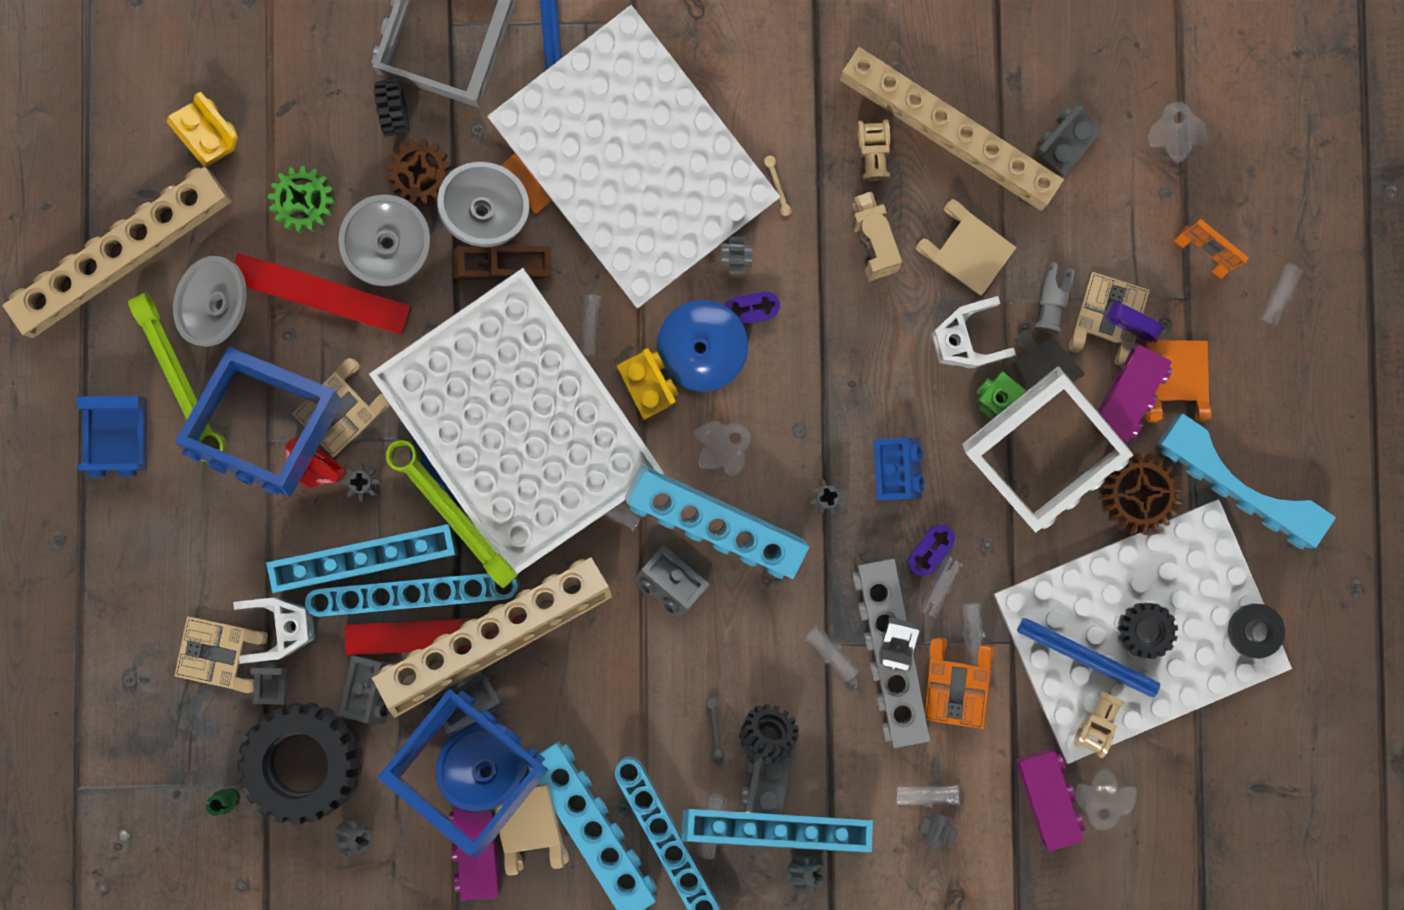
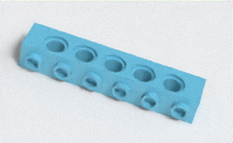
(650, 483)
(362, 558)
(776, 830)
(591, 847)

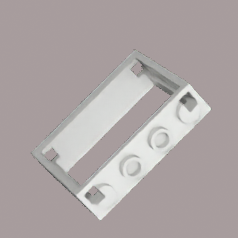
(1018, 413)

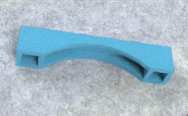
(1192, 446)

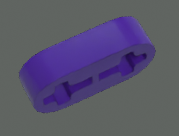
(755, 300)
(1134, 322)
(925, 545)

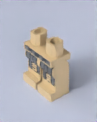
(875, 237)

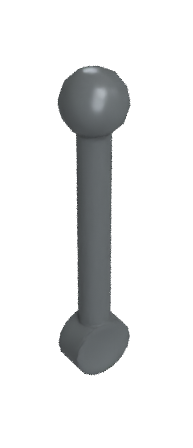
(712, 703)

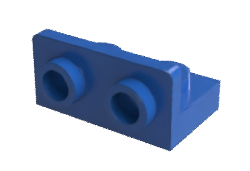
(898, 469)

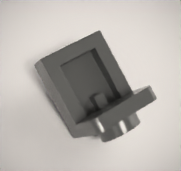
(899, 644)
(270, 683)

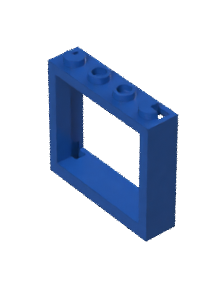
(327, 403)
(422, 736)

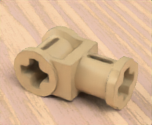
(874, 144)
(1099, 725)

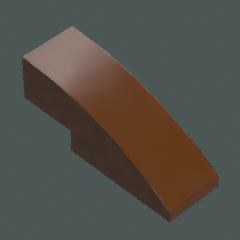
(501, 262)

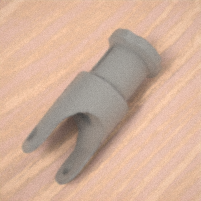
(1054, 300)

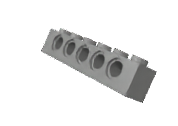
(914, 728)

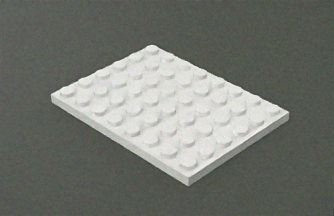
(633, 156)
(515, 421)
(1185, 567)

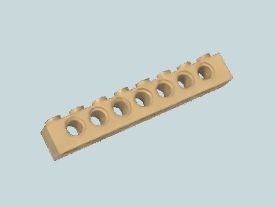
(951, 129)
(134, 252)
(484, 651)

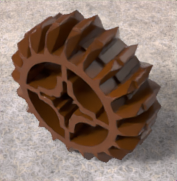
(1167, 491)

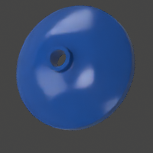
(724, 341)
(462, 769)

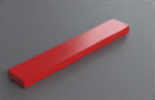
(323, 294)
(404, 635)

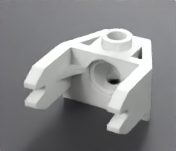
(955, 327)
(287, 639)

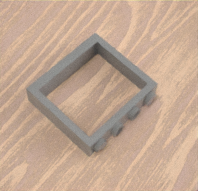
(391, 32)

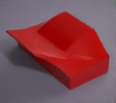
(321, 468)

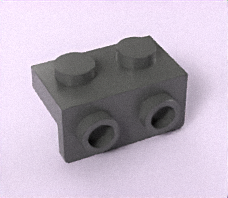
(477, 687)

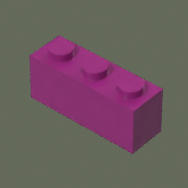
(1134, 390)
(1050, 799)
(479, 876)

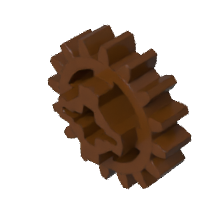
(406, 170)

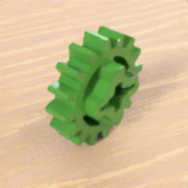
(292, 207)

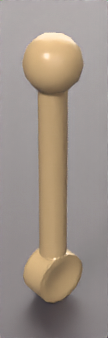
(769, 163)

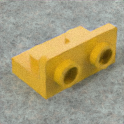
(204, 130)
(647, 383)

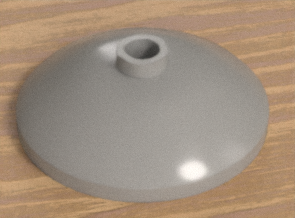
(485, 189)
(370, 225)
(209, 301)

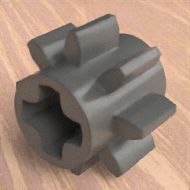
(736, 255)
(356, 475)
(824, 505)
(937, 829)
(352, 837)
(805, 874)

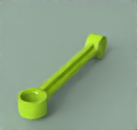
(148, 318)
(493, 562)

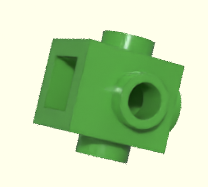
(1002, 386)

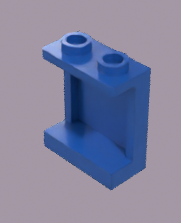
(113, 435)

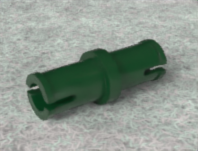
(222, 801)

